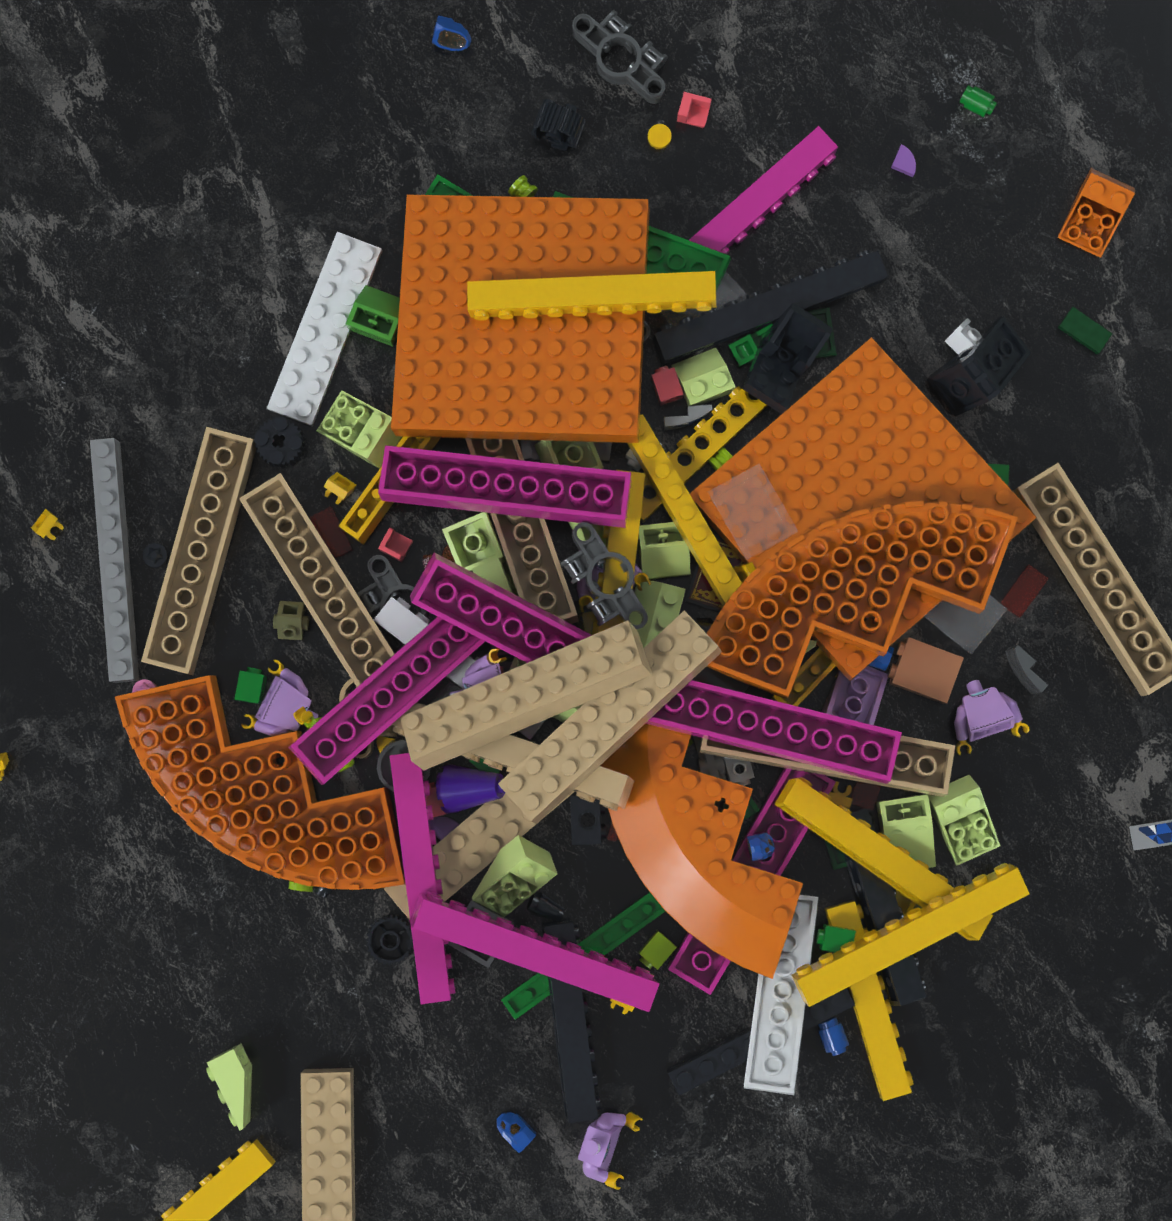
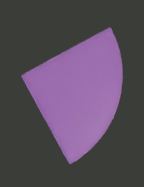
(904, 161)
(443, 826)

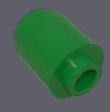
(978, 101)

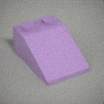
(856, 698)

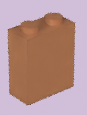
(925, 670)

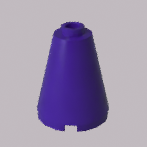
(466, 788)

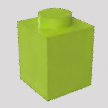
(656, 950)

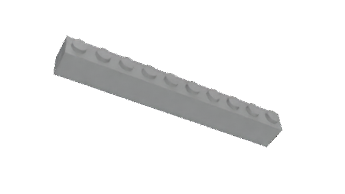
(114, 560)

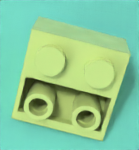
(663, 551)

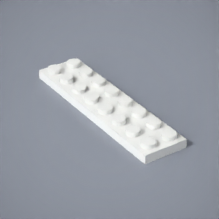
(323, 329)
(781, 1010)

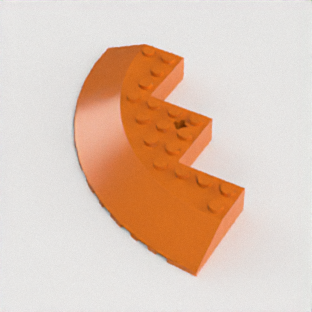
(854, 573)
(253, 803)
(687, 848)

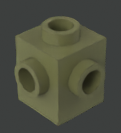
(291, 620)

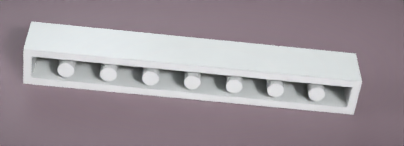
(405, 625)

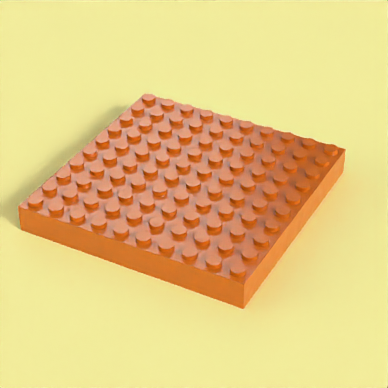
(520, 373)
(856, 446)

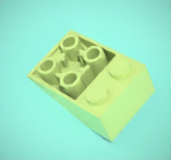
(359, 428)
(964, 820)
(909, 826)
(514, 876)
(234, 1078)

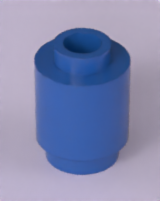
(833, 1036)

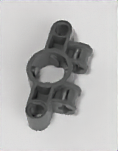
(614, 32)
(594, 552)
(385, 586)

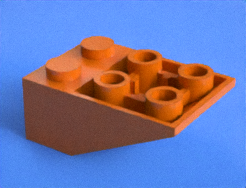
(1096, 212)

